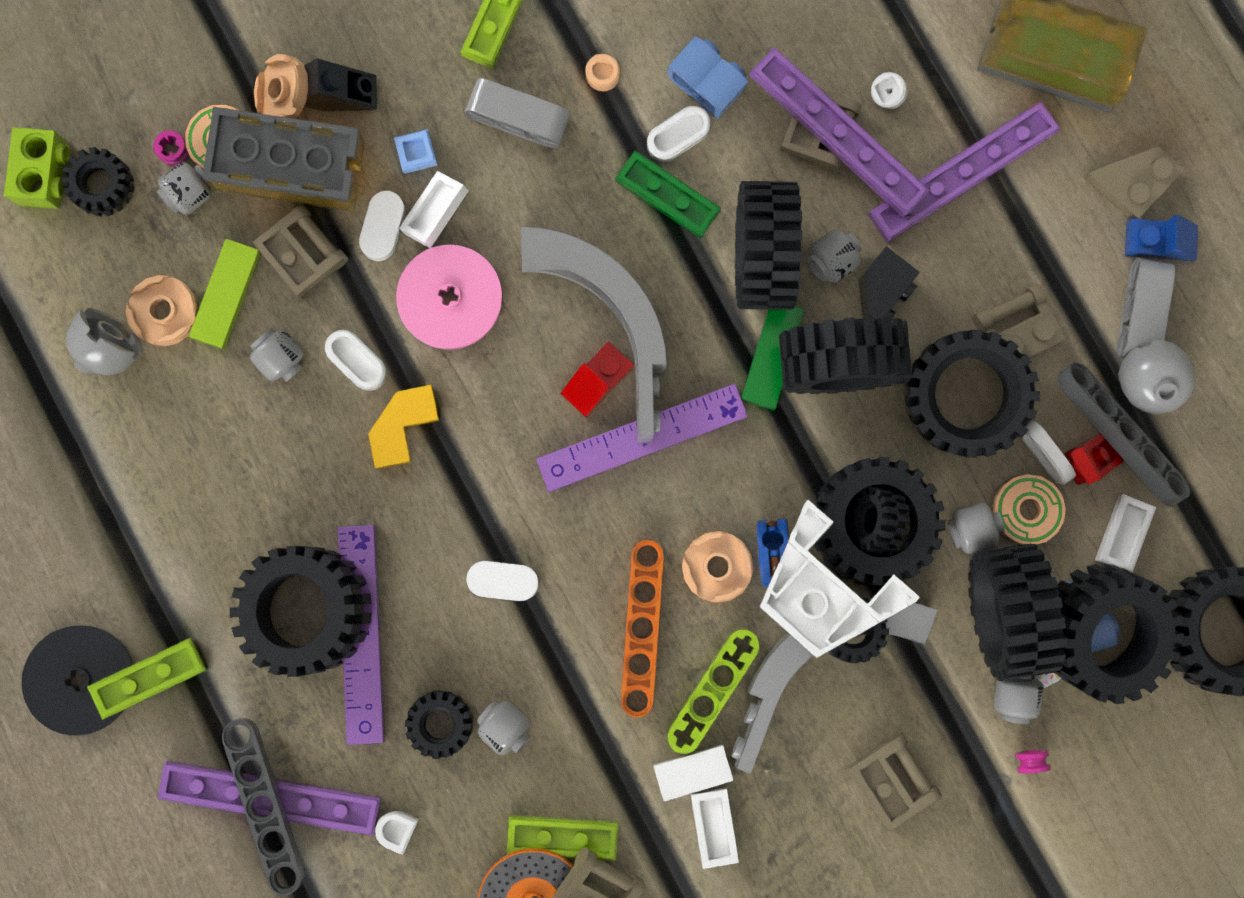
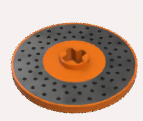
(525, 875)

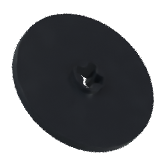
(53, 664)

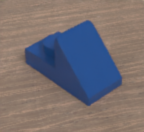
(1162, 239)

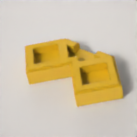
(404, 410)

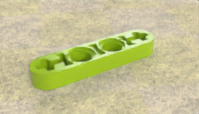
(709, 688)

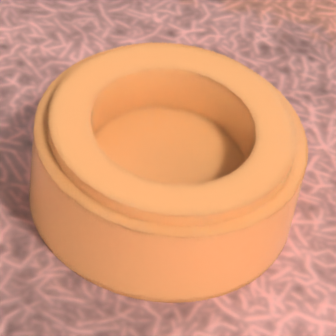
(602, 72)

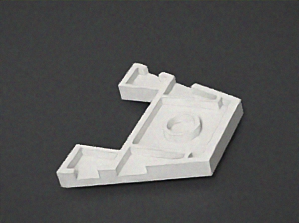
(816, 603)

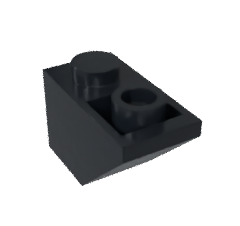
(339, 87)
(885, 283)

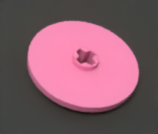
(436, 273)

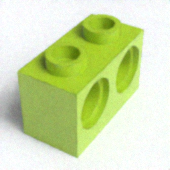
(26, 169)

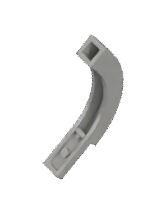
(595, 270)
(785, 660)

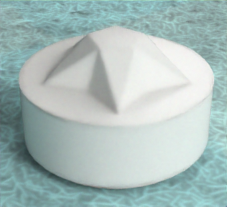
(889, 90)

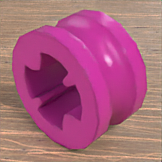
(168, 137)
(1032, 761)

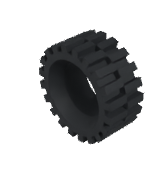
(768, 245)
(845, 355)
(1017, 400)
(923, 513)
(1192, 603)
(343, 610)
(1017, 612)
(1151, 647)

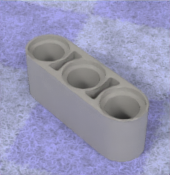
(517, 113)
(1145, 304)

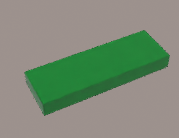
(667, 194)
(765, 374)

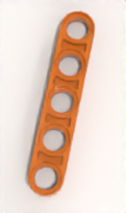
(648, 645)

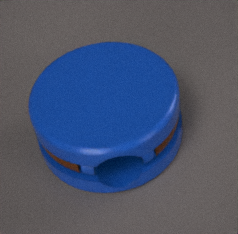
(771, 541)

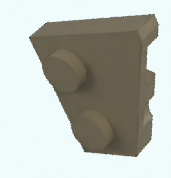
(1136, 180)

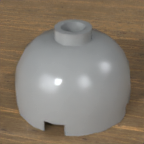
(99, 345)
(1157, 377)

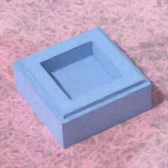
(415, 151)

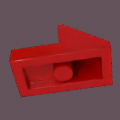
(596, 379)
(1093, 459)

